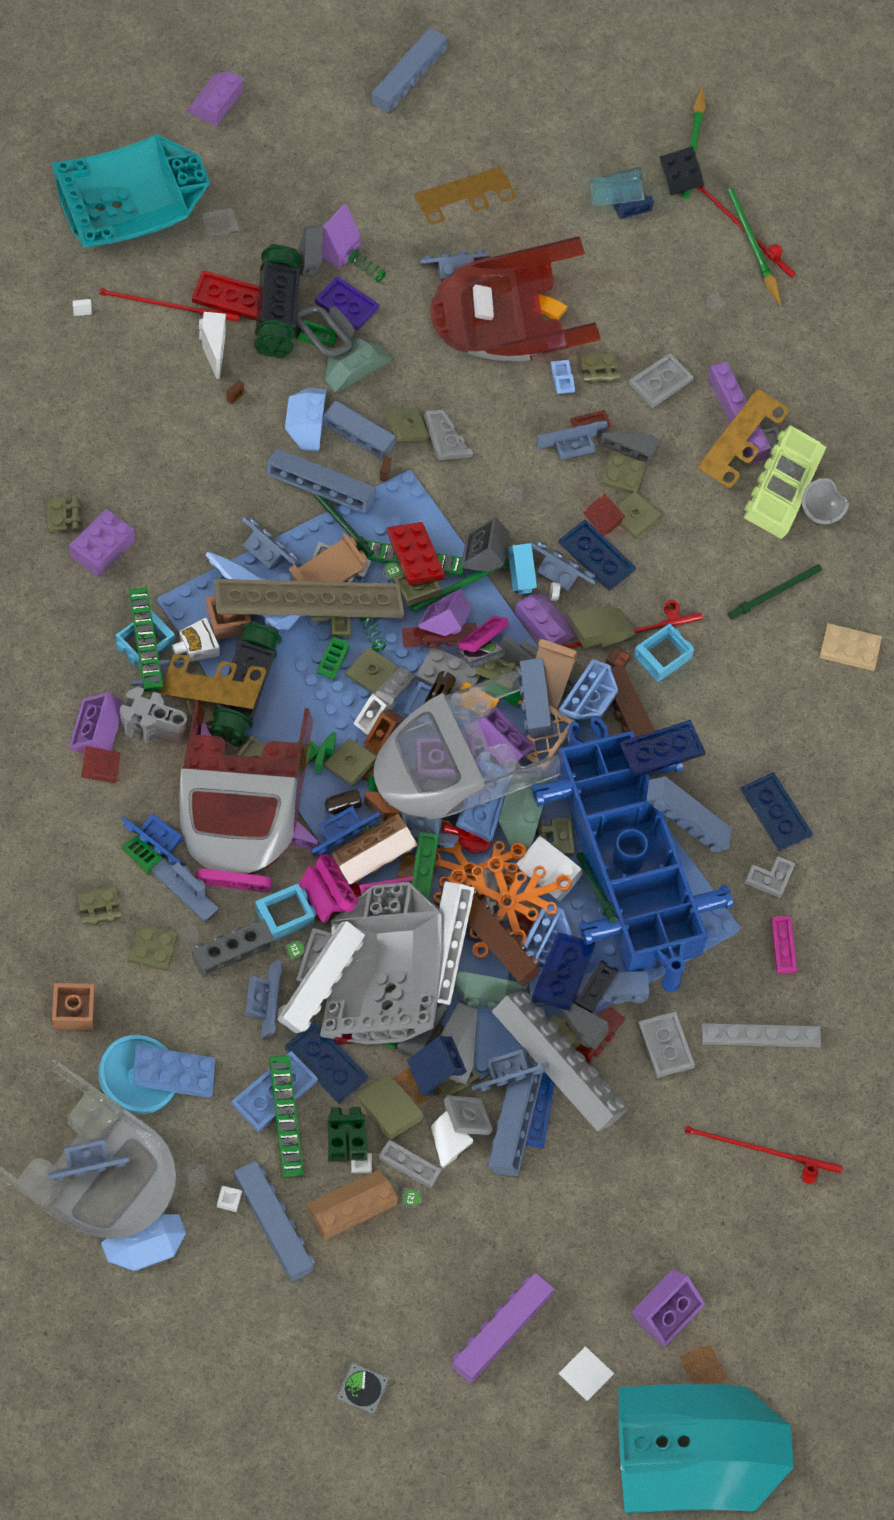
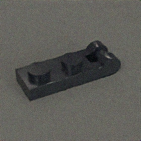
(596, 987)

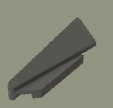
(526, 651)

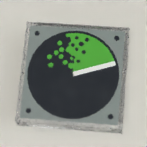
(486, 653)
(362, 1389)

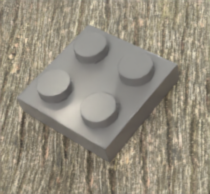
(468, 1115)

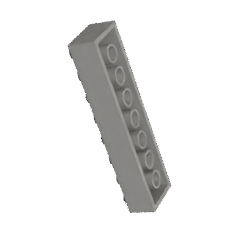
(566, 1065)

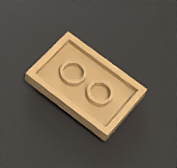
(850, 647)

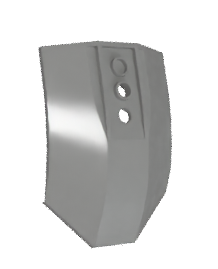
(410, 958)

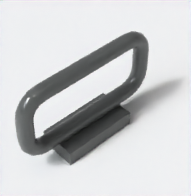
(336, 321)

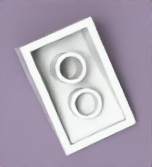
(213, 335)
(553, 861)

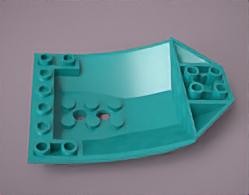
(150, 179)
(733, 1455)

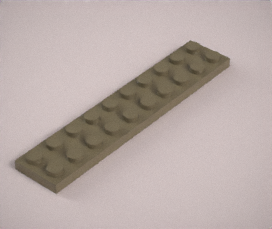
(308, 598)

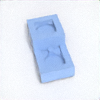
(562, 377)

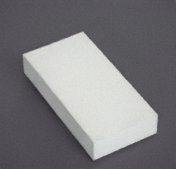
(483, 302)

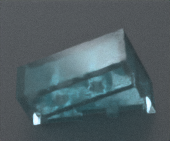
(617, 188)

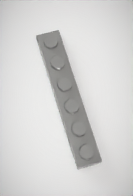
(761, 1035)

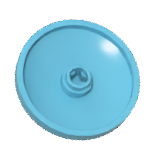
(116, 1076)

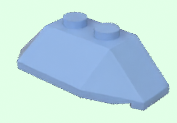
(305, 418)
(591, 693)
(544, 933)
(147, 1247)

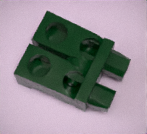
(347, 1127)

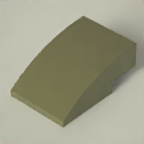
(600, 626)
(389, 1107)

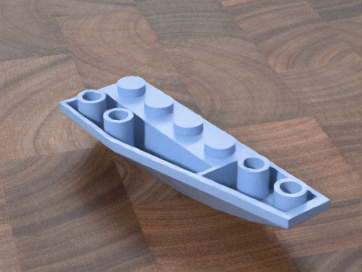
(234, 570)

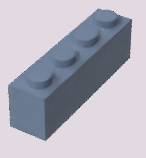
(359, 430)
(536, 697)

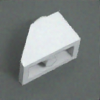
(371, 712)

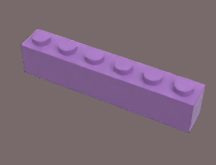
(733, 401)
(502, 1328)

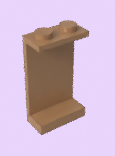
(332, 565)
(558, 666)

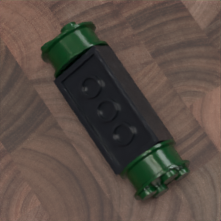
(277, 301)
(254, 649)

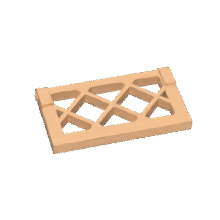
(562, 736)

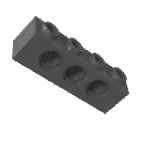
(207, 964)

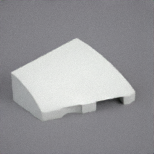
(447, 1142)

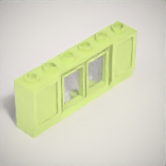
(784, 481)

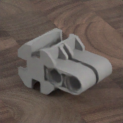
(152, 718)

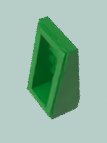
(318, 329)
(339, 648)
(146, 867)

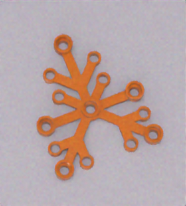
(468, 866)
(530, 894)

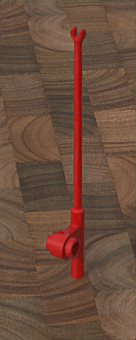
(772, 252)
(229, 316)
(673, 618)
(809, 1172)

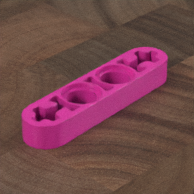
(234, 880)
(336, 882)

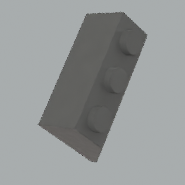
(486, 547)

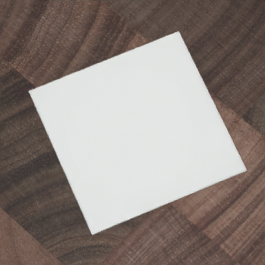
(586, 1373)

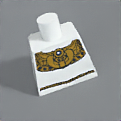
(197, 642)

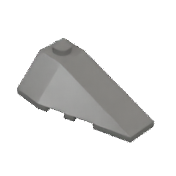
(463, 1031)

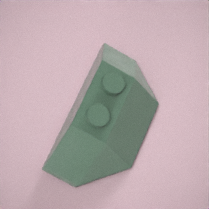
(355, 364)
(520, 816)
(484, 990)

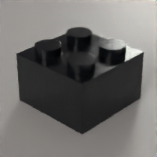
(681, 170)

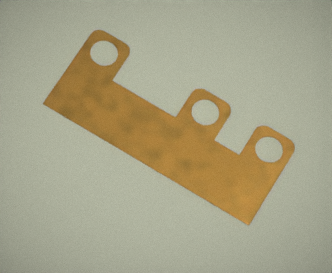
(465, 188)
(736, 435)
(212, 689)

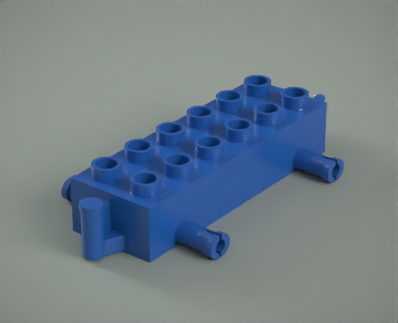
(630, 857)

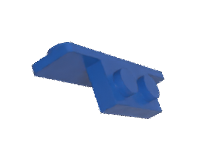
(341, 826)
(159, 834)

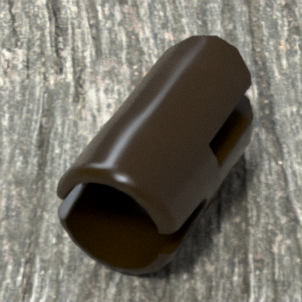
(441, 685)
(340, 802)

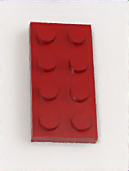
(226, 294)
(415, 553)

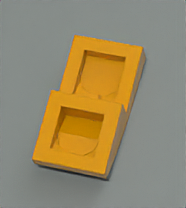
(551, 307)

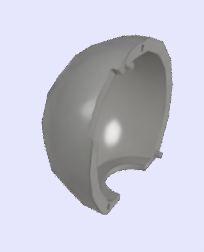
(823, 502)

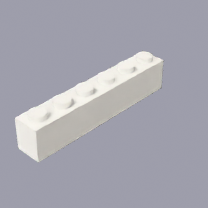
(455, 912)
(321, 977)

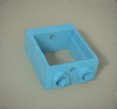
(522, 568)
(128, 632)
(649, 662)
(292, 926)

